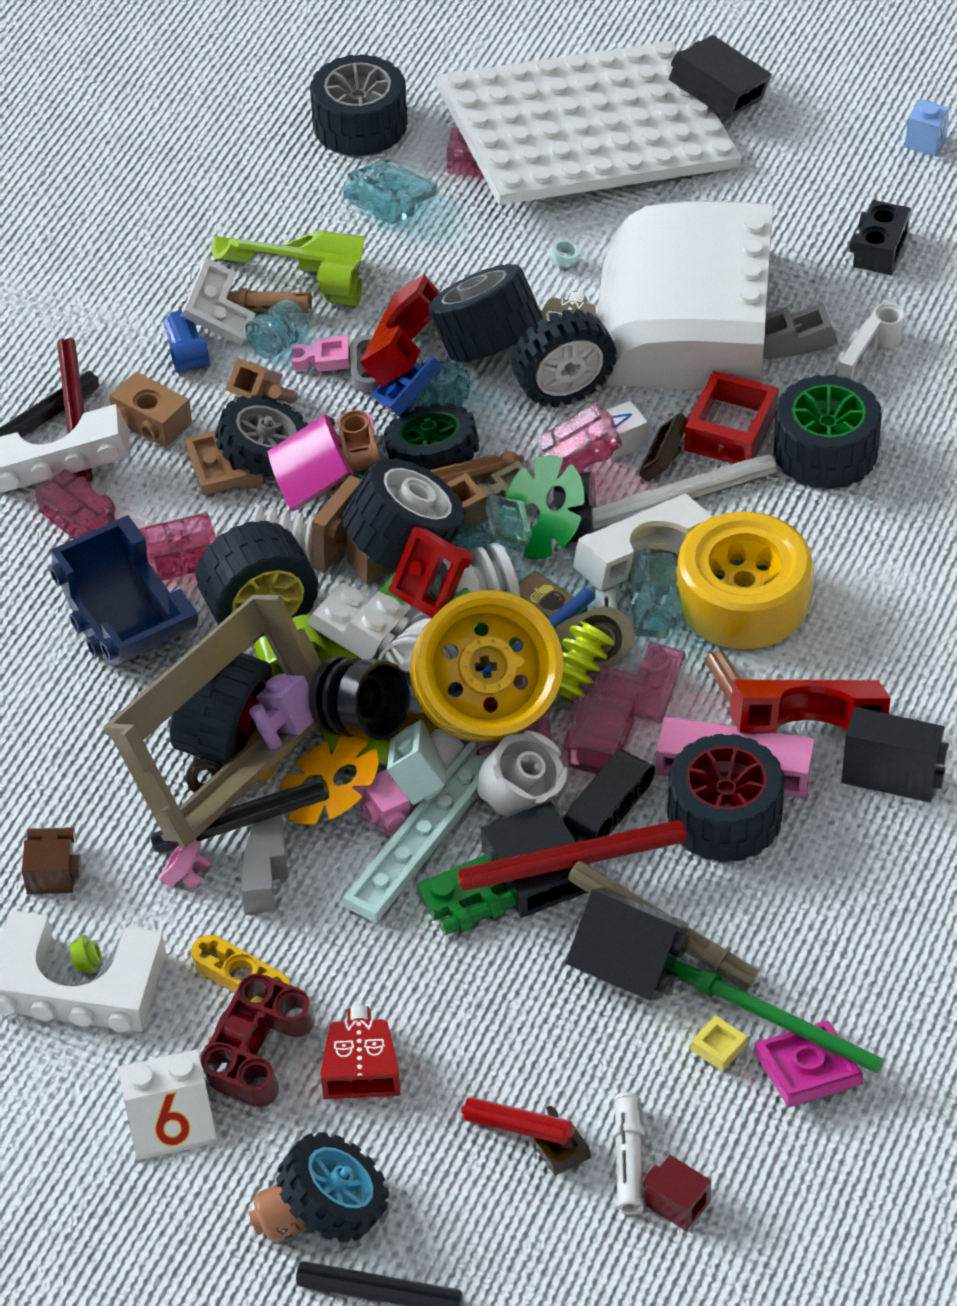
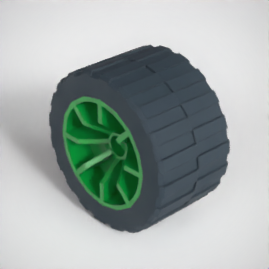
(827, 431)

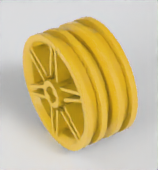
(506, 618)

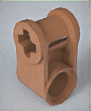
(358, 440)

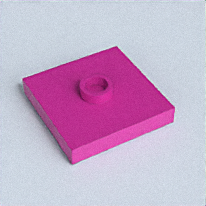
(805, 1069)

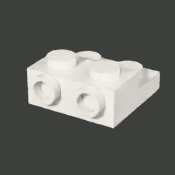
(359, 622)

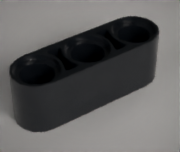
(609, 796)

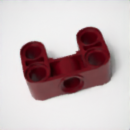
(243, 1032)

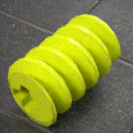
(581, 658)

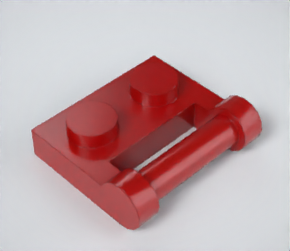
(420, 567)

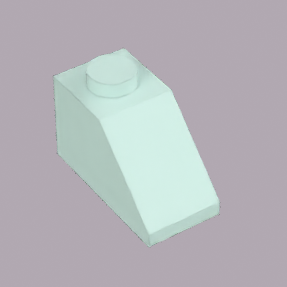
(416, 763)

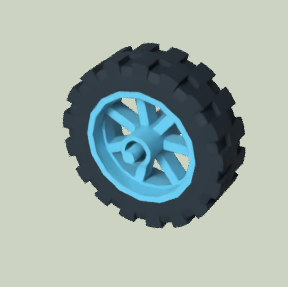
(342, 1195)

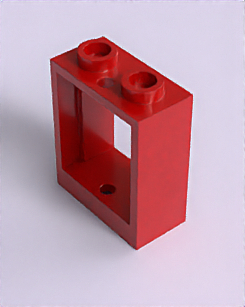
(705, 437)

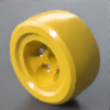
(748, 604)

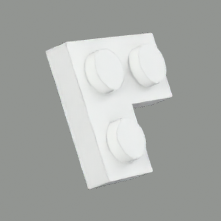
(209, 305)

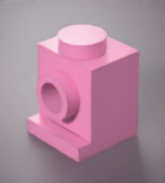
(384, 803)

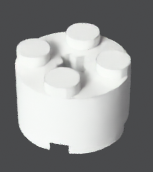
(521, 773)

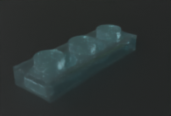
(508, 521)

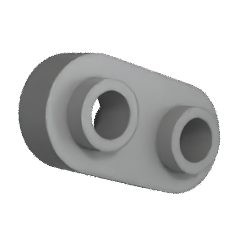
(359, 378)

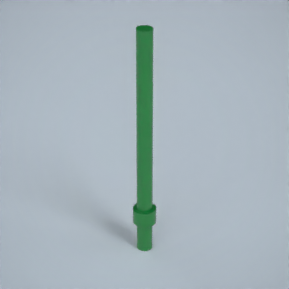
(712, 984)

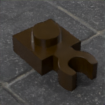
(560, 1156)

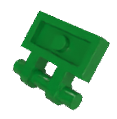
(445, 897)

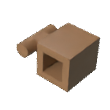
(253, 379)

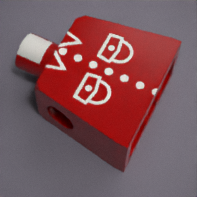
(359, 1058)

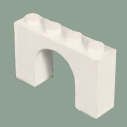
(113, 1001)

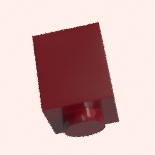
(677, 1192)

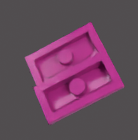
(309, 463)

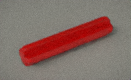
(518, 1120)

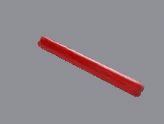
(568, 855)

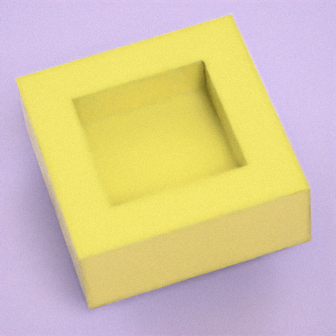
(719, 1043)

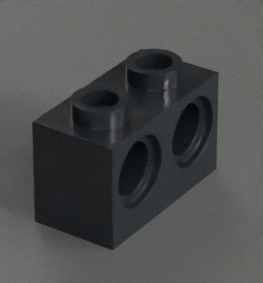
(880, 237)

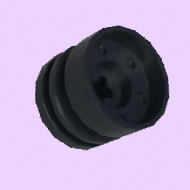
(359, 697)

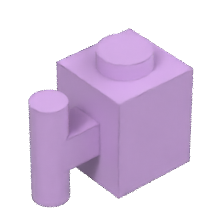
(282, 708)

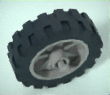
(265, 427)

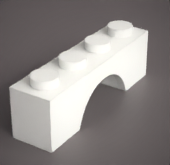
(95, 441)
(608, 553)

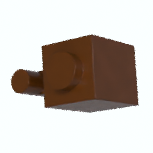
(50, 861)

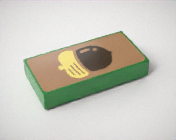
(544, 594)

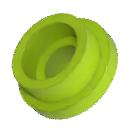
(85, 954)

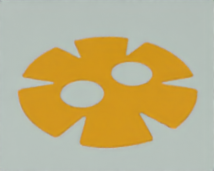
(323, 763)

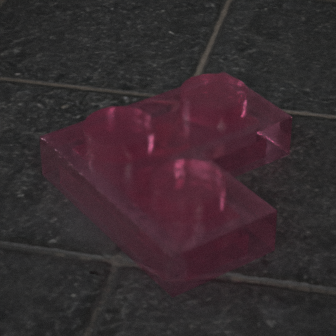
(653, 683)

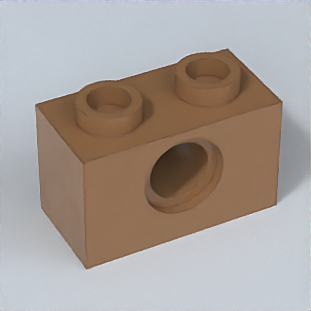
(152, 409)

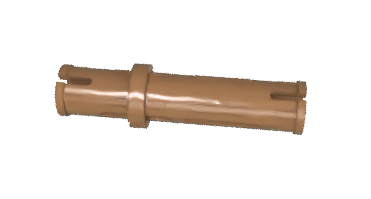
(262, 301)

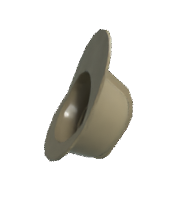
(609, 621)

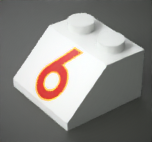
(167, 1104)

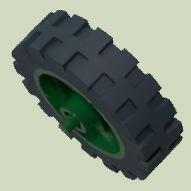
(433, 436)

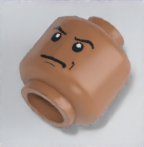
(273, 1216)

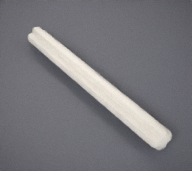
(693, 487)

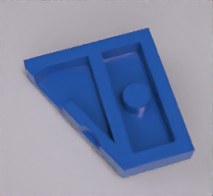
(402, 393)

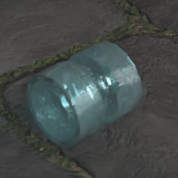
(279, 328)

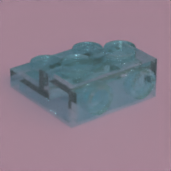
(387, 190)

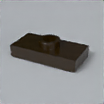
(664, 447)

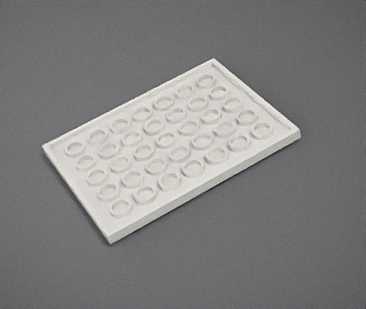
(584, 123)

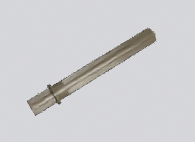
(699, 946)

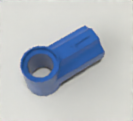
(186, 346)

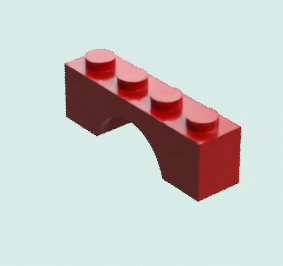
(391, 347)
(768, 704)

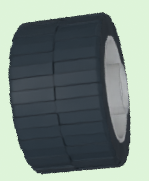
(393, 502)

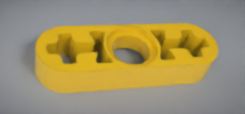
(232, 958)

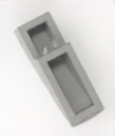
(797, 333)
(262, 863)

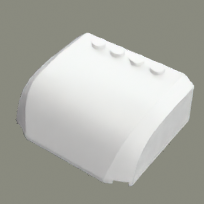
(687, 293)

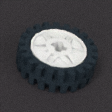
(564, 358)

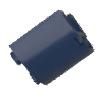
(118, 593)

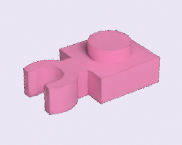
(326, 355)

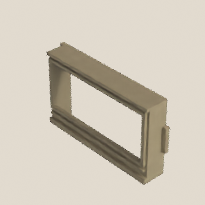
(182, 681)

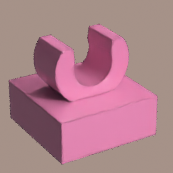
(181, 863)

